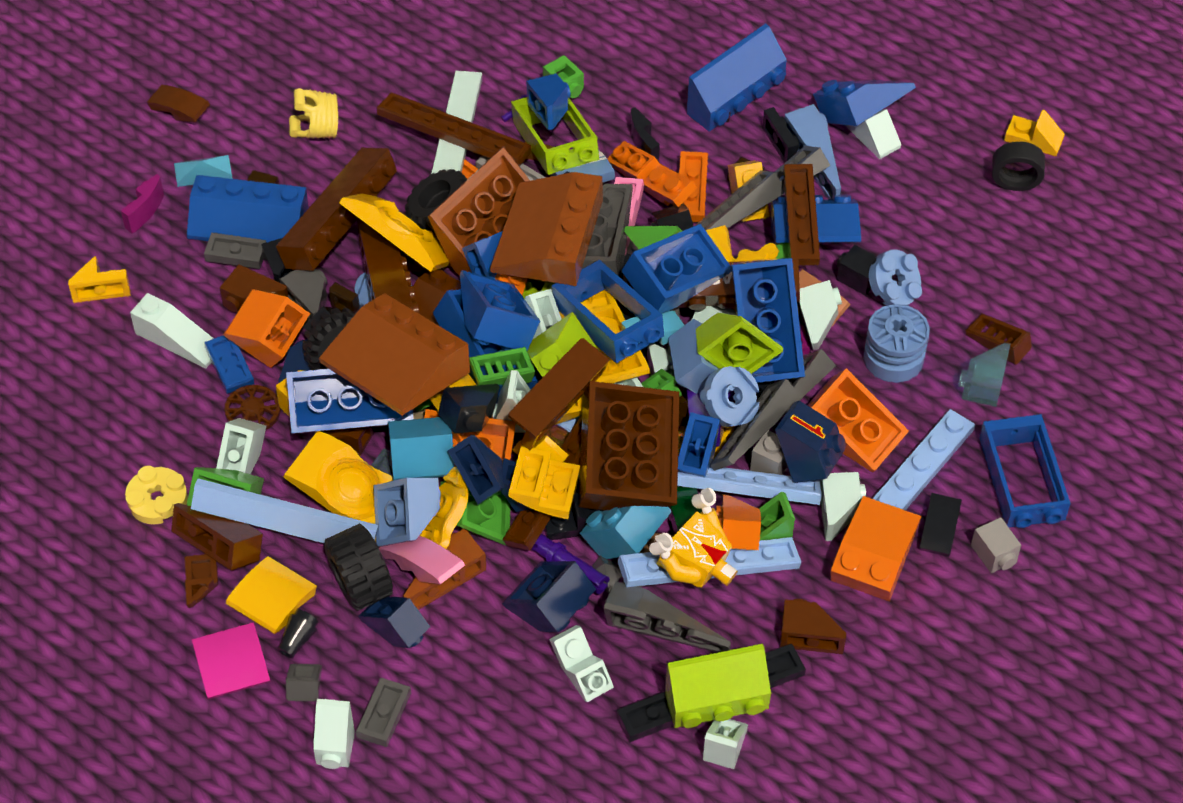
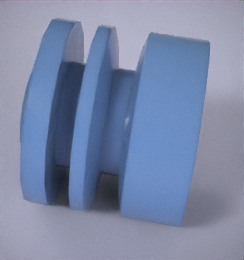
(896, 343)

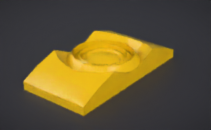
(398, 229)
(607, 311)
(337, 477)

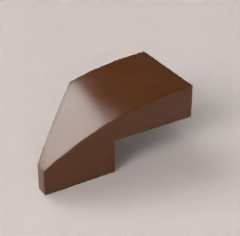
(200, 577)

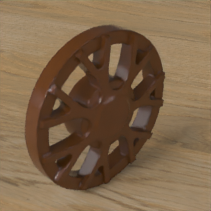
(253, 407)

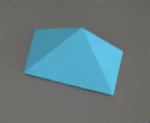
(213, 166)

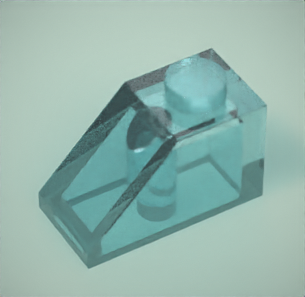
(985, 376)

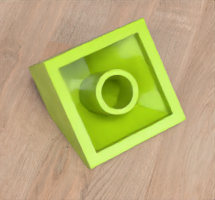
(556, 342)
(735, 342)

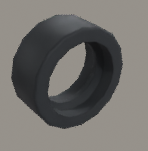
(1018, 152)

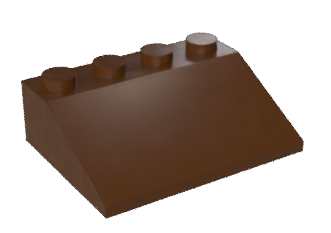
(628, 447)

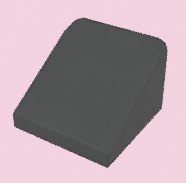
(303, 682)

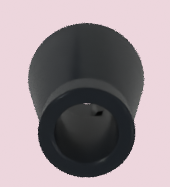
(298, 631)

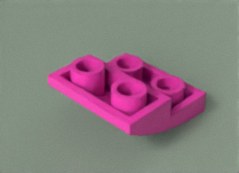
(230, 660)

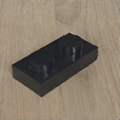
(779, 135)

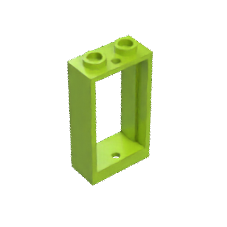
(558, 157)

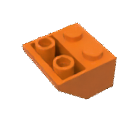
(266, 326)

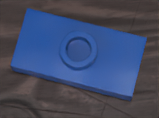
(229, 363)

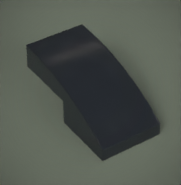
(641, 133)
(940, 524)

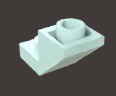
(580, 665)

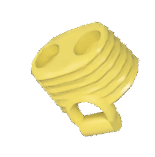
(319, 110)

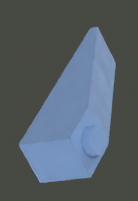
(812, 130)

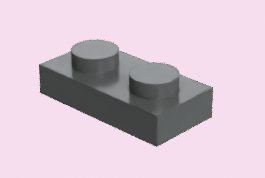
(234, 250)
(383, 712)

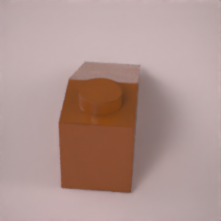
(469, 552)

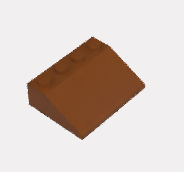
(477, 207)
(550, 228)
(396, 354)

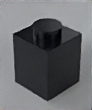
(673, 217)
(854, 269)

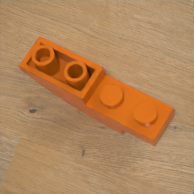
(658, 180)

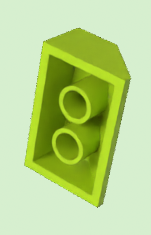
(718, 686)

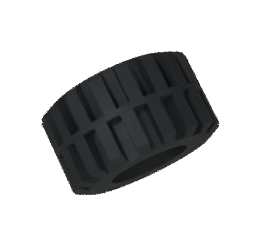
(430, 194)
(323, 335)
(358, 566)

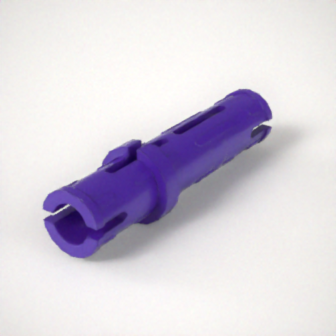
(557, 552)

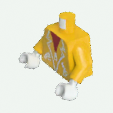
(697, 548)

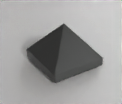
(610, 569)

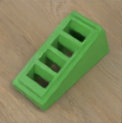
(509, 358)

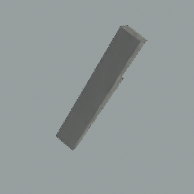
(760, 190)
(773, 405)

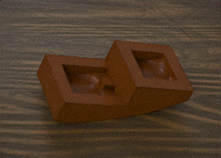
(180, 102)

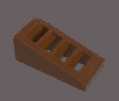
(1018, 338)

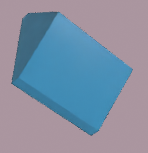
(420, 448)

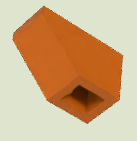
(740, 523)

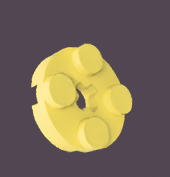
(152, 480)

